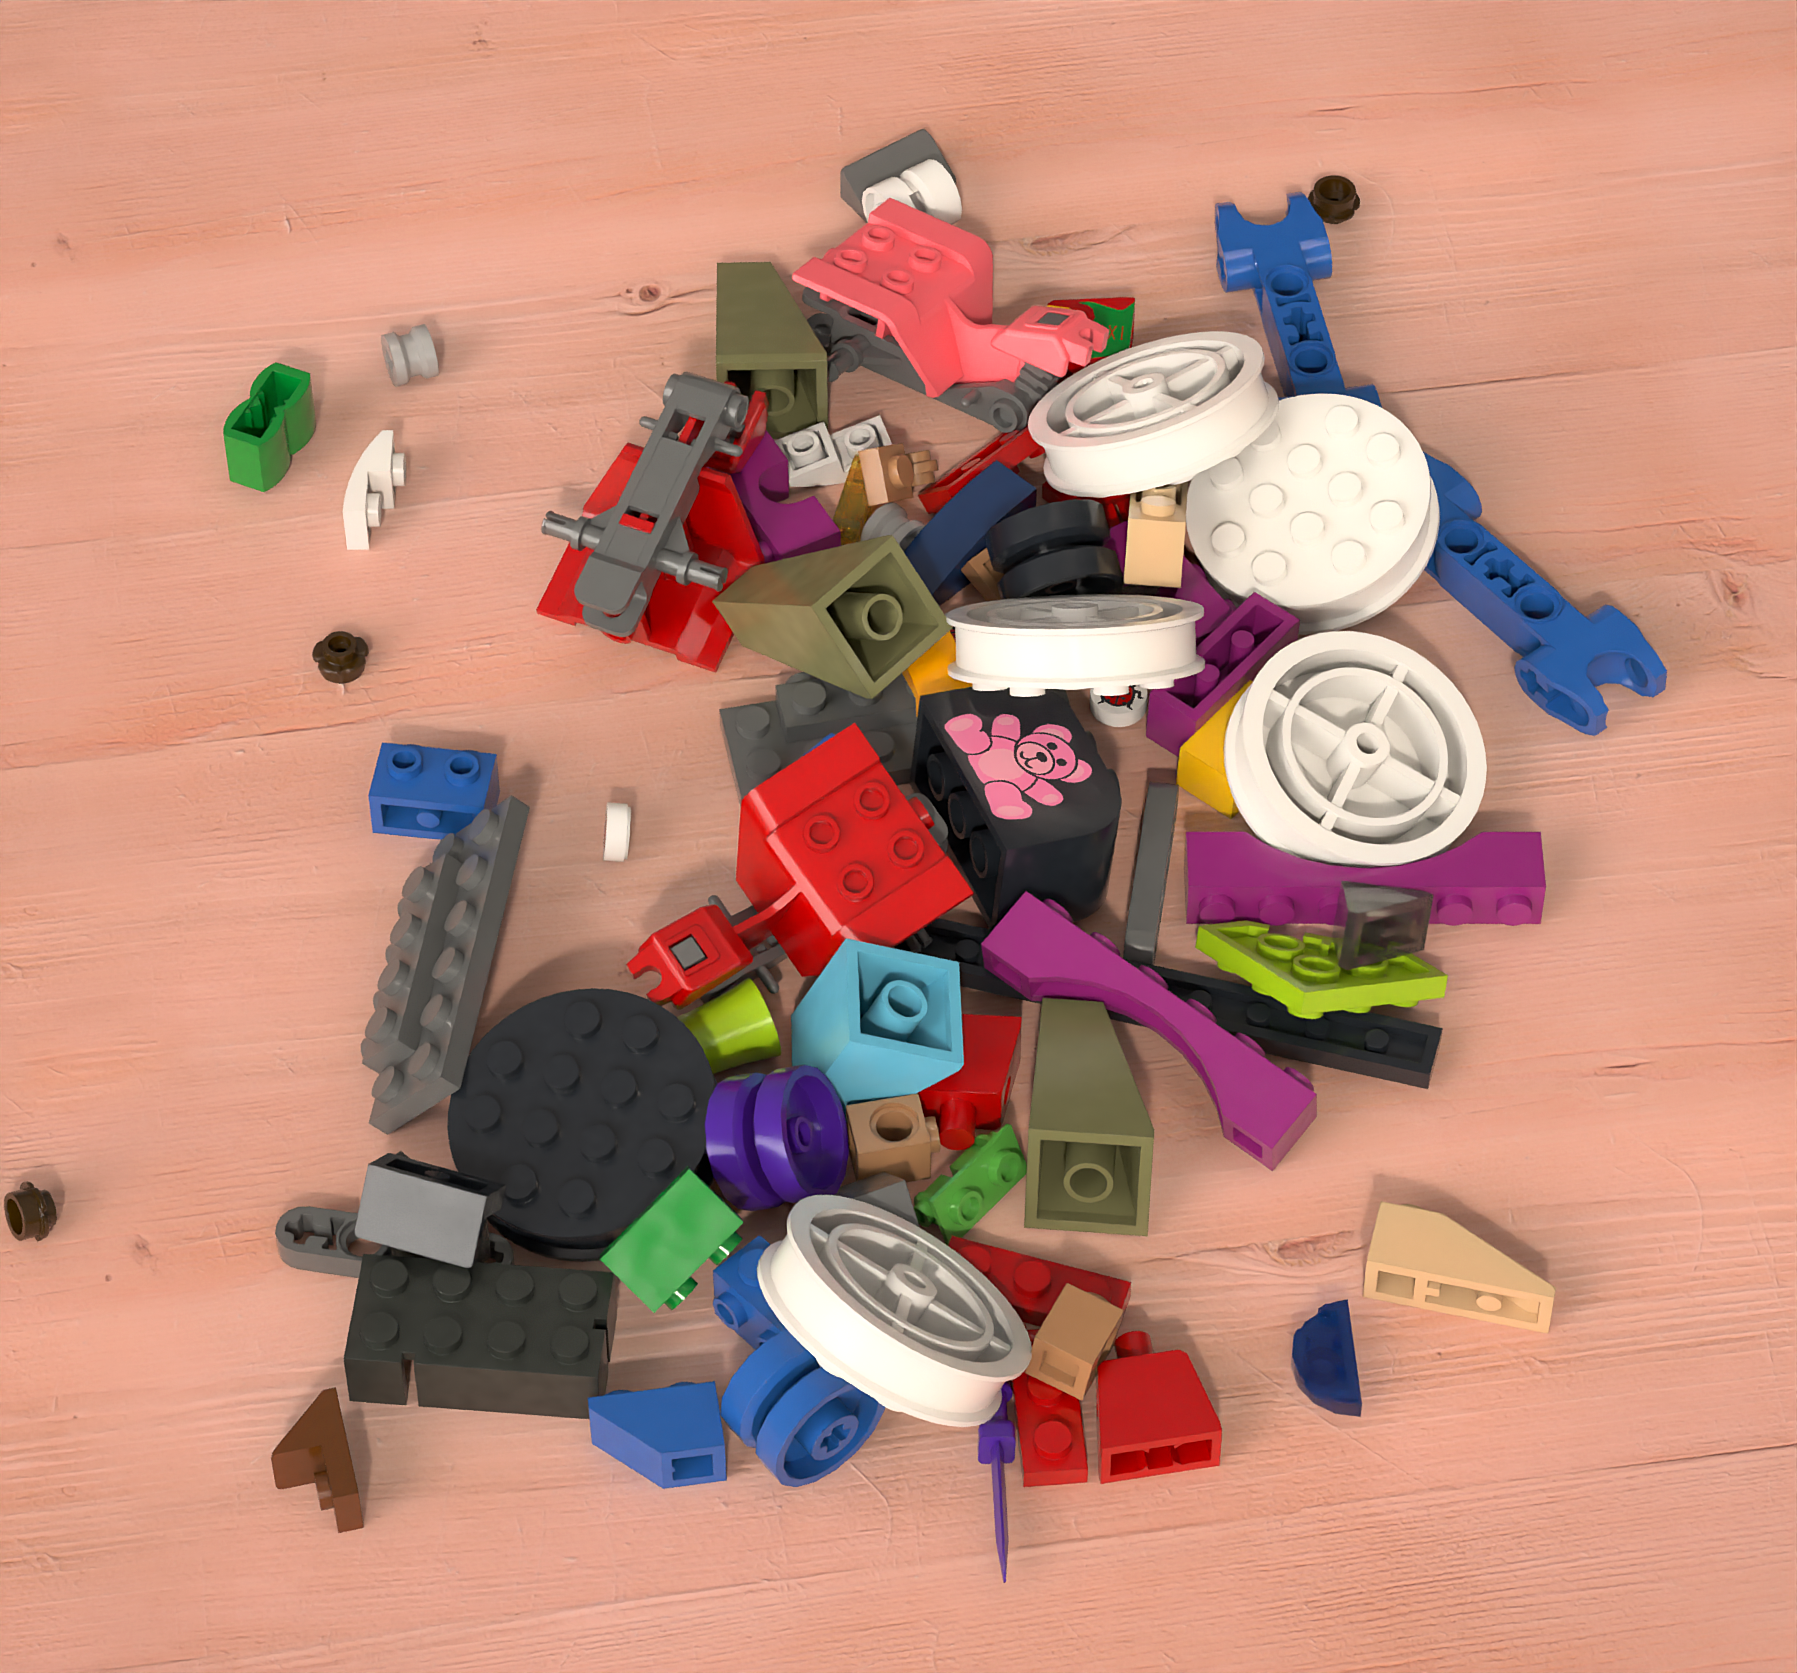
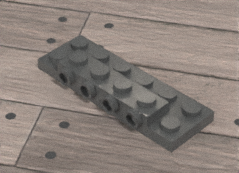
(806, 709)
(440, 966)

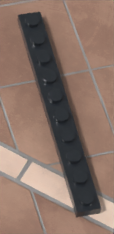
(1338, 1040)

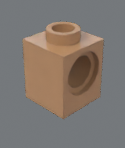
(891, 1138)
(1074, 1341)

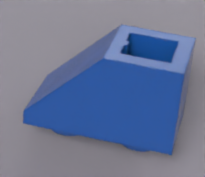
(663, 1432)

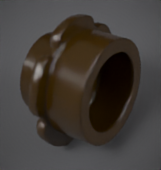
(1334, 199)
(341, 657)
(29, 1212)

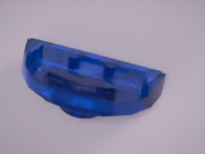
(1326, 1360)

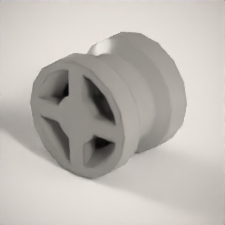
(409, 355)
(892, 520)

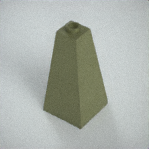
(769, 347)
(837, 614)
(1086, 1128)

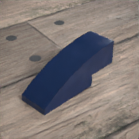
(960, 528)

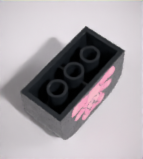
(1018, 797)

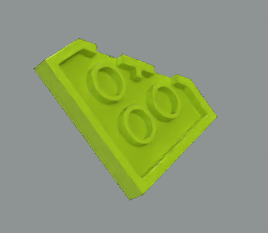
(1307, 971)

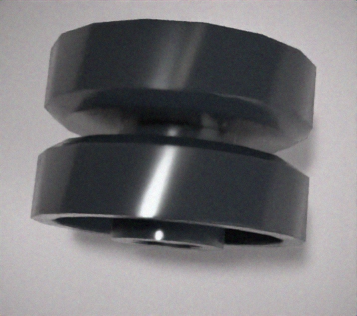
(1054, 551)

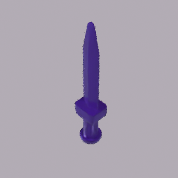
(997, 1448)

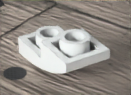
(824, 458)
(372, 489)

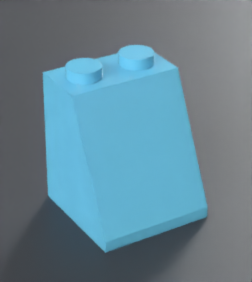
(880, 1022)

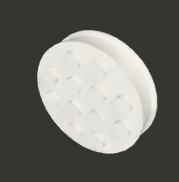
(1154, 414)
(1318, 513)
(1075, 643)
(1354, 753)
(893, 1311)

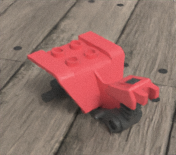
(919, 309)

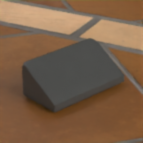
(887, 163)

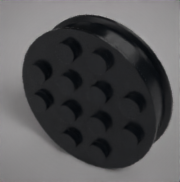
(582, 1117)

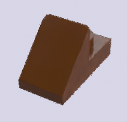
(320, 1454)

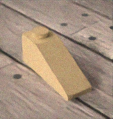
(1442, 1267)

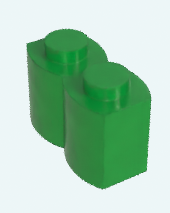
(269, 427)

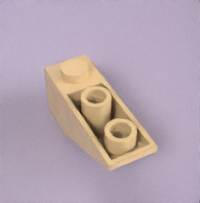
(1156, 536)

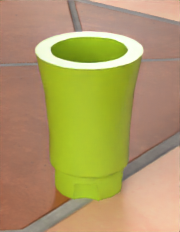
(734, 1028)

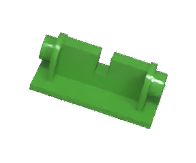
(977, 1184)

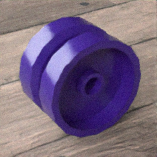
(776, 1137)

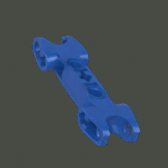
(1280, 268)
(1559, 646)

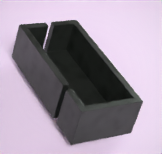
(481, 1336)

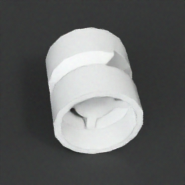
(923, 187)

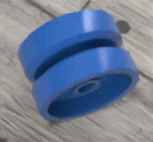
(797, 1412)

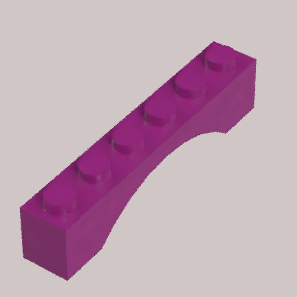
(1479, 882)
(1050, 957)

